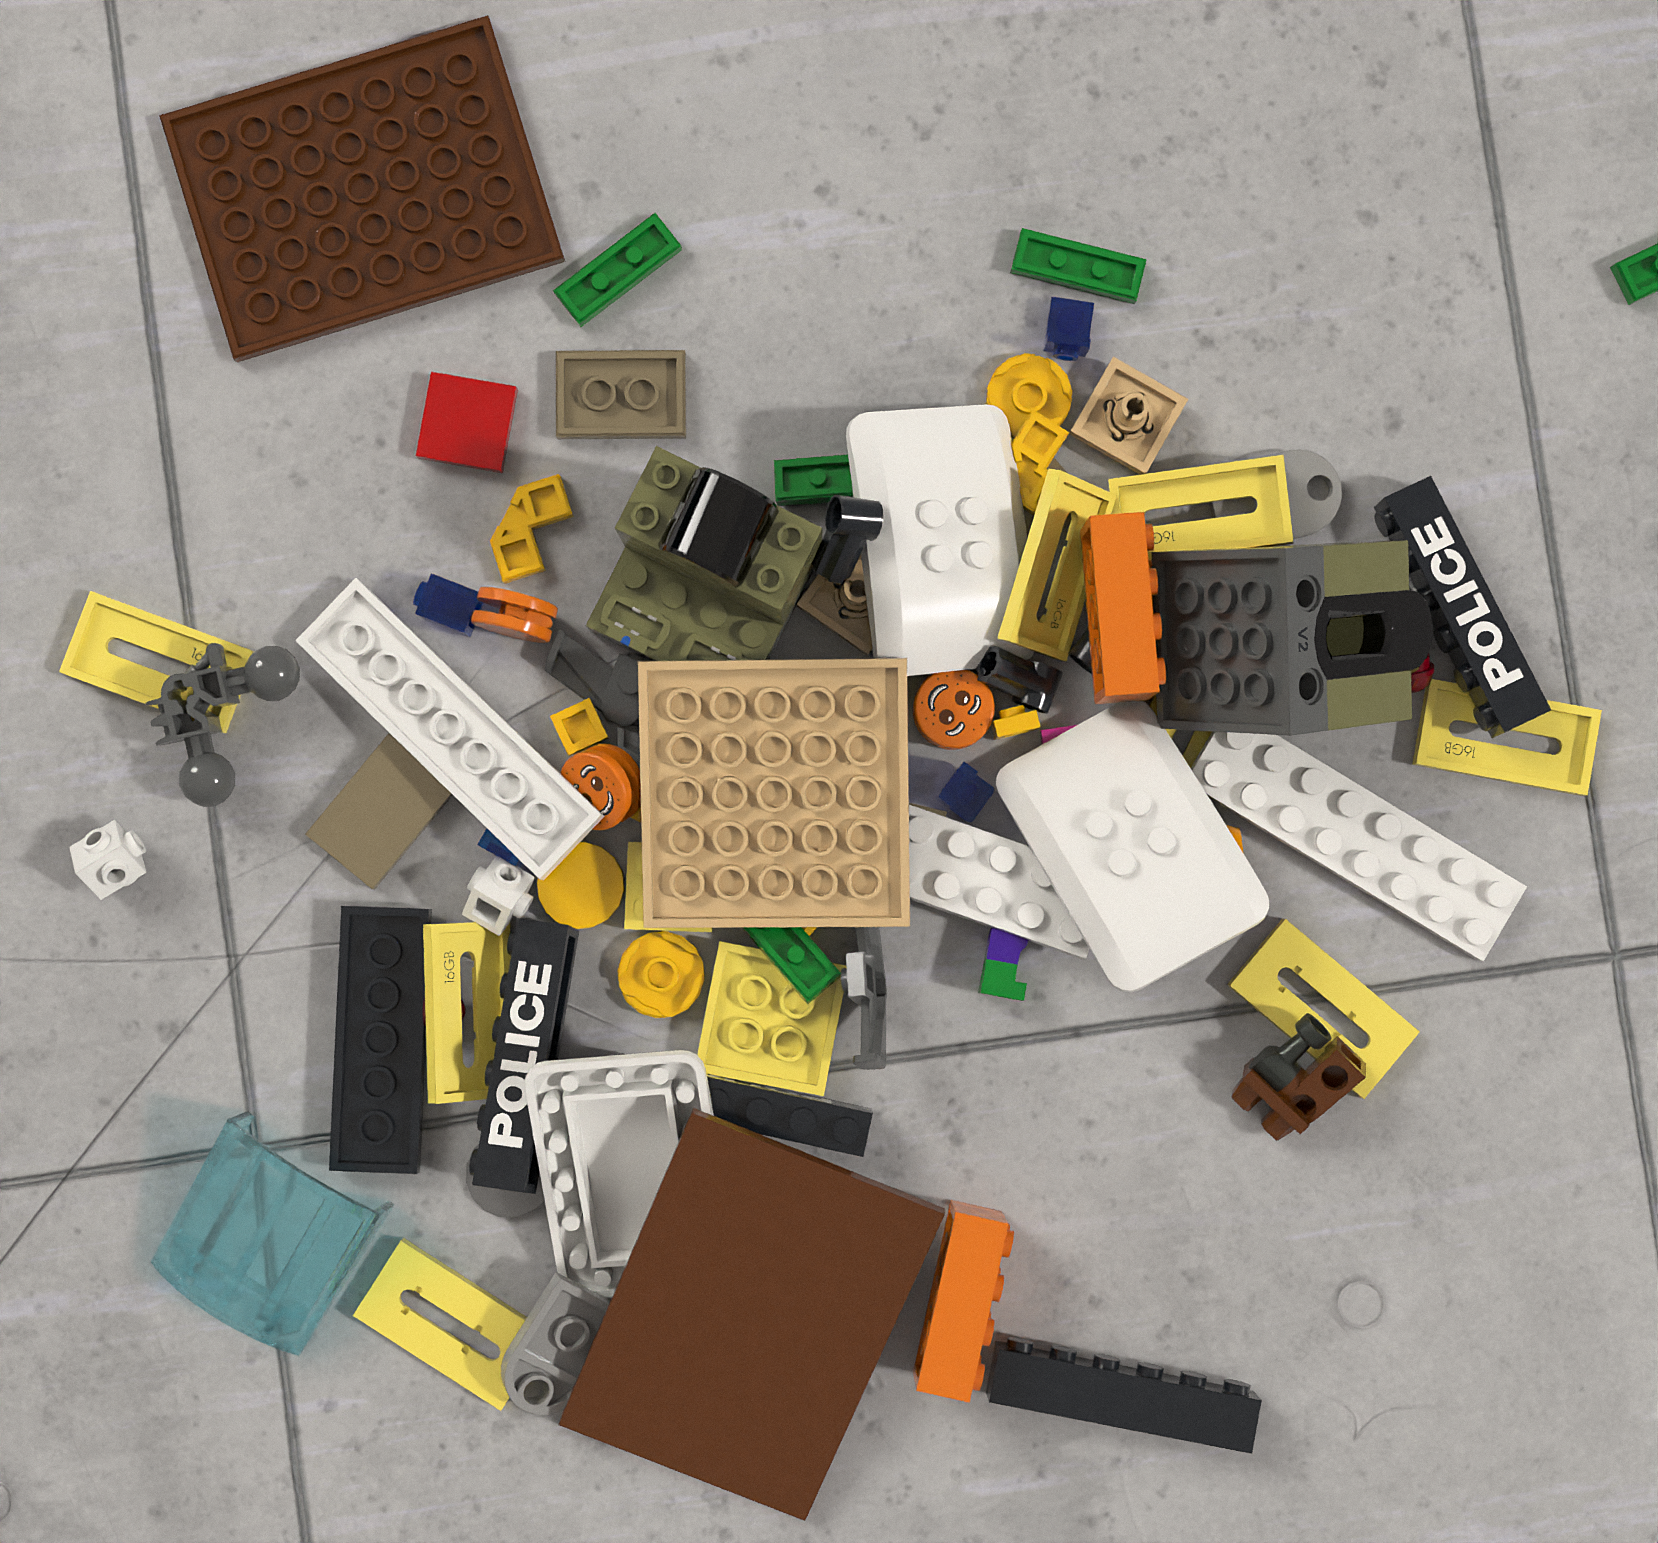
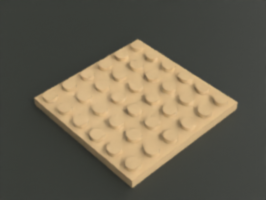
(774, 793)

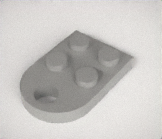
(1306, 513)
(553, 1345)

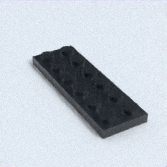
(379, 1041)

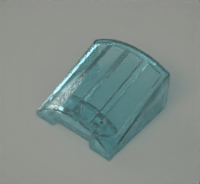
(264, 1241)

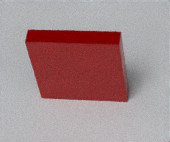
(466, 422)

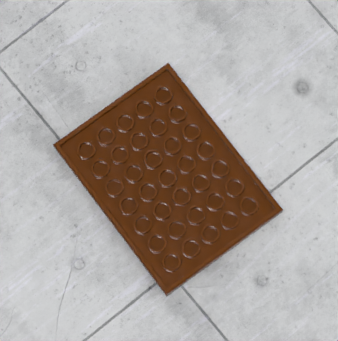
(361, 189)
(750, 1314)

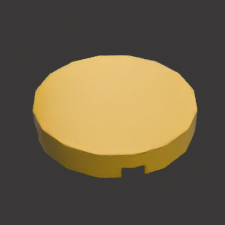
(1028, 385)
(583, 887)
(661, 974)

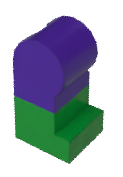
(1001, 966)

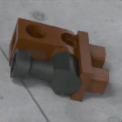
(1289, 1089)

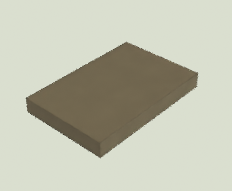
(621, 394)
(379, 812)

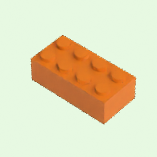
(1121, 608)
(961, 1300)

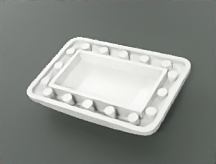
(947, 532)
(1132, 845)
(603, 1149)

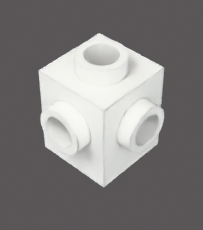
(108, 859)
(502, 887)

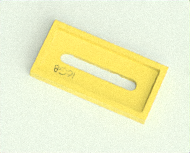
(1255, 478)
(110, 619)
(1056, 629)
(1563, 772)
(443, 946)
(1289, 948)
(418, 1271)

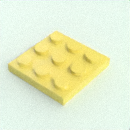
(763, 1028)

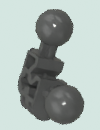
(208, 776)

